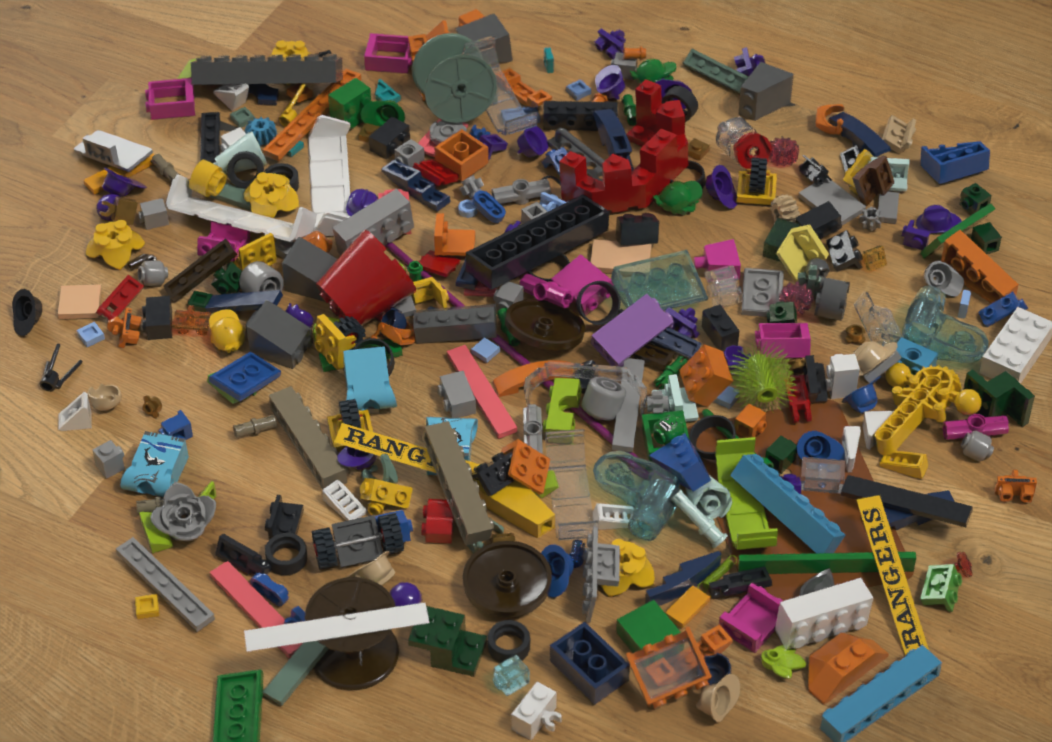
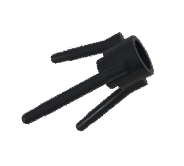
(50, 378)

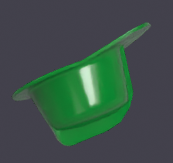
(380, 111)

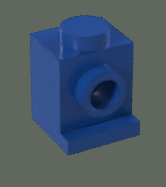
(177, 426)

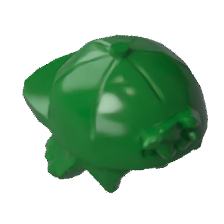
(653, 70)
(679, 197)

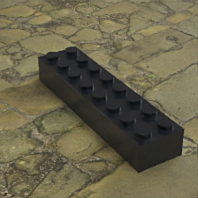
(537, 241)

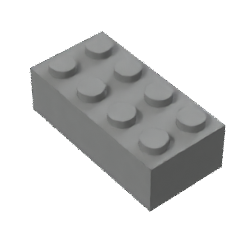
(384, 219)

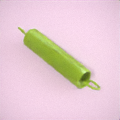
(718, 573)

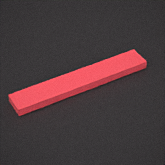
(483, 392)
(250, 601)

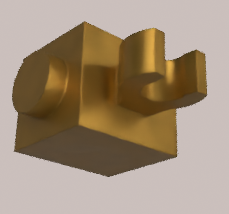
(122, 209)

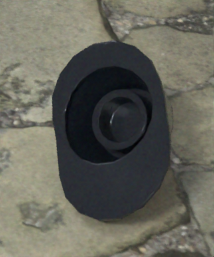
(26, 311)

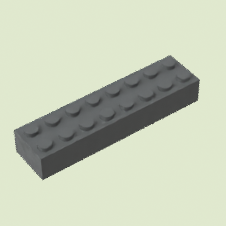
(267, 70)

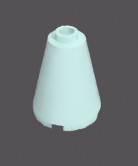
(245, 143)
(711, 499)

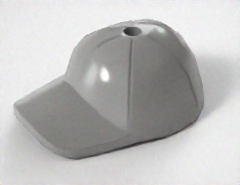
(945, 278)

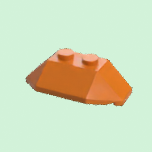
(841, 664)

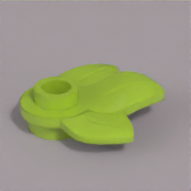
(782, 661)

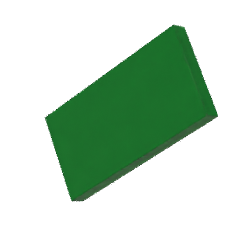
(964, 226)
(238, 707)

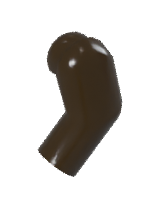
(136, 262)

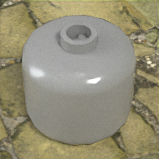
(260, 277)
(603, 398)

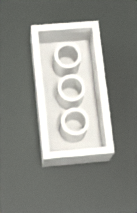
(1017, 345)
(823, 614)

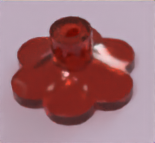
(963, 564)

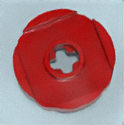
(748, 141)

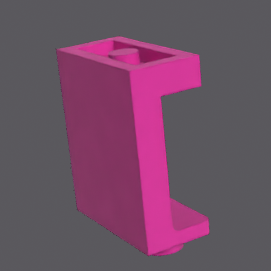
(219, 231)
(579, 274)
(752, 618)

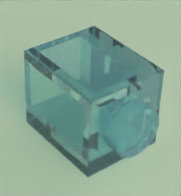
(511, 675)

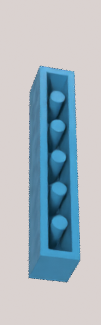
(787, 504)
(880, 695)

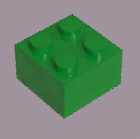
(348, 101)

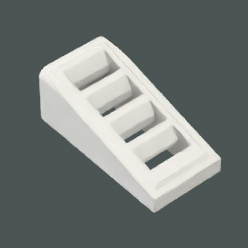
(850, 444)
(338, 490)
(603, 512)

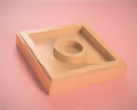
(79, 301)

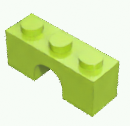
(563, 395)

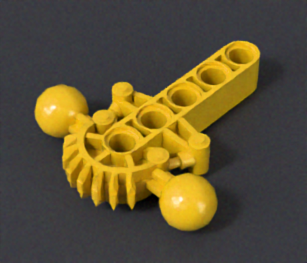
(926, 397)

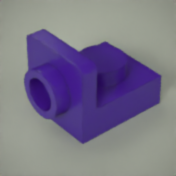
(493, 142)

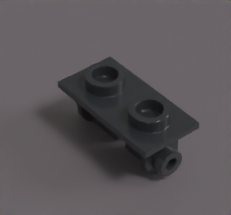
(812, 170)

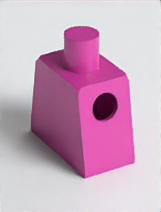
(718, 256)

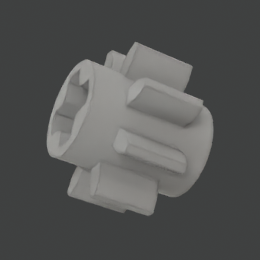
(471, 186)
(871, 218)
(657, 402)

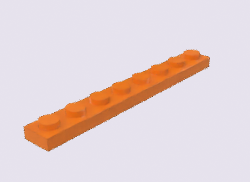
(305, 120)

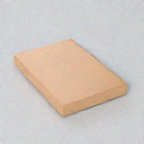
(610, 254)

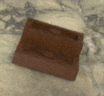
(873, 180)

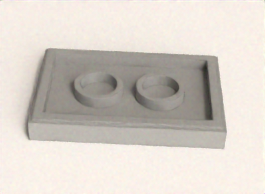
(829, 191)
(760, 290)

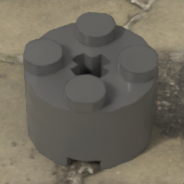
(832, 299)

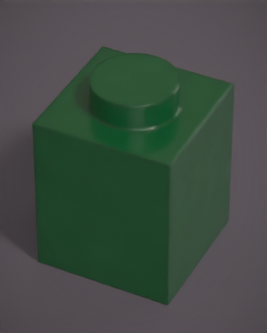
(986, 238)
(781, 453)

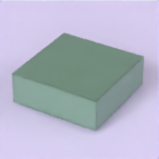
(241, 117)

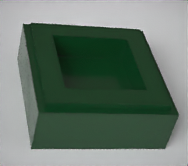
(199, 300)

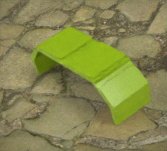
(747, 515)

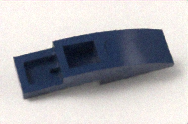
(613, 134)

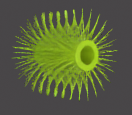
(762, 377)

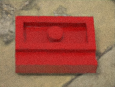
(436, 172)

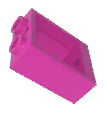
(389, 43)
(170, 88)
(790, 336)

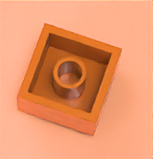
(462, 154)
(706, 375)

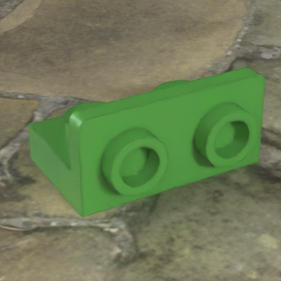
(941, 586)

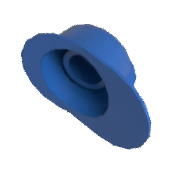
(863, 398)
(819, 445)
(561, 568)

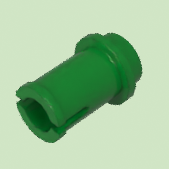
(415, 269)

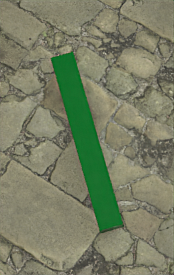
(819, 562)

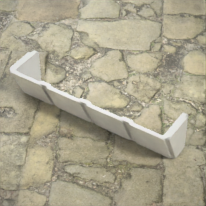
(328, 172)
(180, 200)

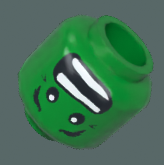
(667, 429)

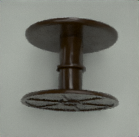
(356, 659)

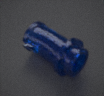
(577, 552)

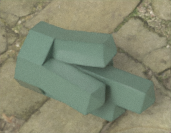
(811, 283)

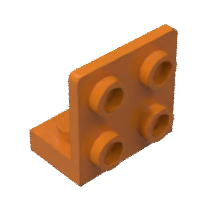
(452, 240)
(527, 465)

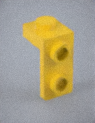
(861, 160)
(430, 289)
(385, 492)

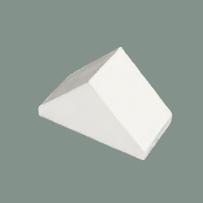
(232, 94)
(76, 415)
(871, 422)

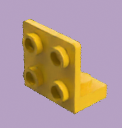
(258, 250)

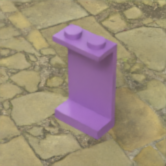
(631, 330)

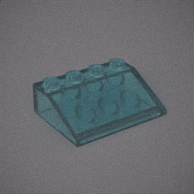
(666, 278)

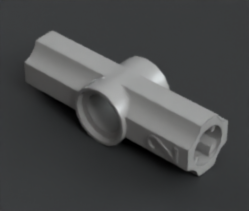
(521, 191)
(533, 427)

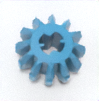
(263, 130)

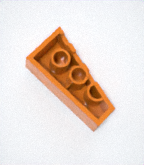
(977, 268)

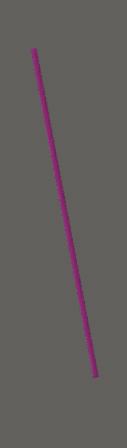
(511, 351)

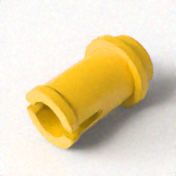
(376, 508)

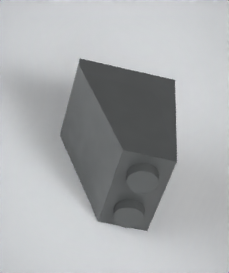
(487, 27)
(765, 91)
(305, 267)
(278, 336)

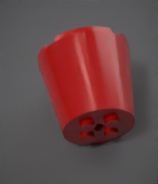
(364, 281)

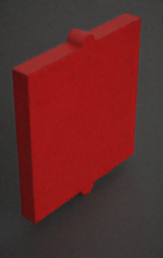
(439, 264)

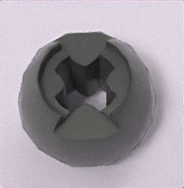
(822, 267)

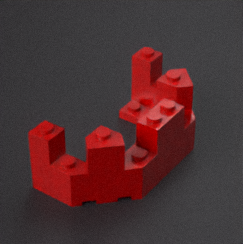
(662, 157)

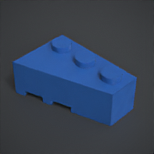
(955, 162)
(683, 462)

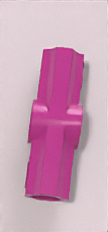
(546, 291)
(975, 422)

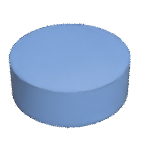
(467, 209)

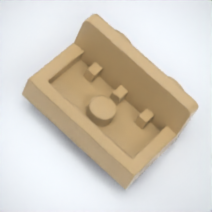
(899, 134)

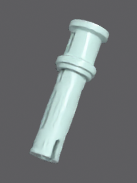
(705, 526)

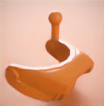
(821, 122)
(397, 335)

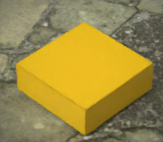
(147, 606)

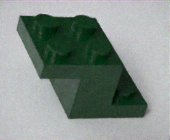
(1001, 396)
(449, 642)

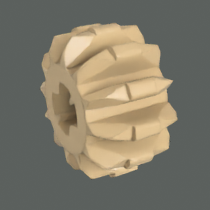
(784, 208)

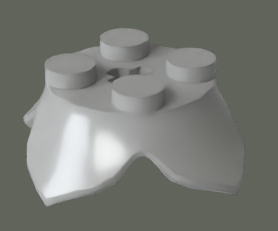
(181, 501)

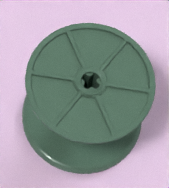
(453, 83)

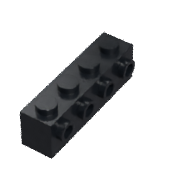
(573, 114)

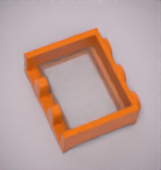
(669, 668)

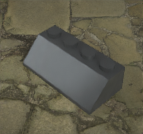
(455, 323)

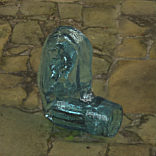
(940, 332)
(641, 486)

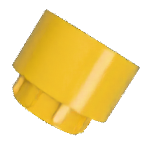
(207, 179)

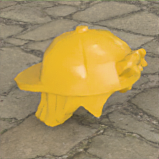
(226, 330)

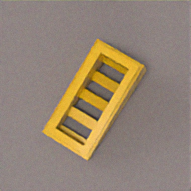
(912, 463)

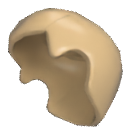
(104, 397)

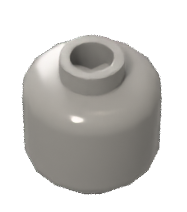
(152, 273)
(977, 446)

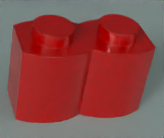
(438, 522)

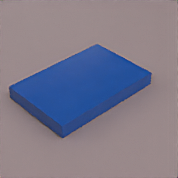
(244, 376)

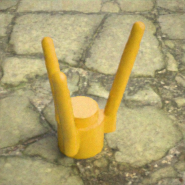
(289, 113)

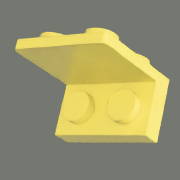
(799, 248)

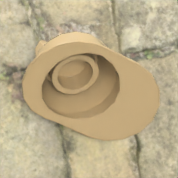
(871, 354)
(377, 570)
(720, 698)

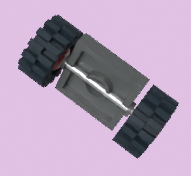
(357, 540)

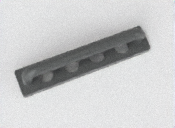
(566, 139)

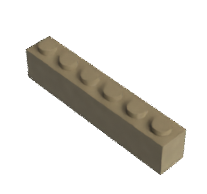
(307, 437)
(458, 483)

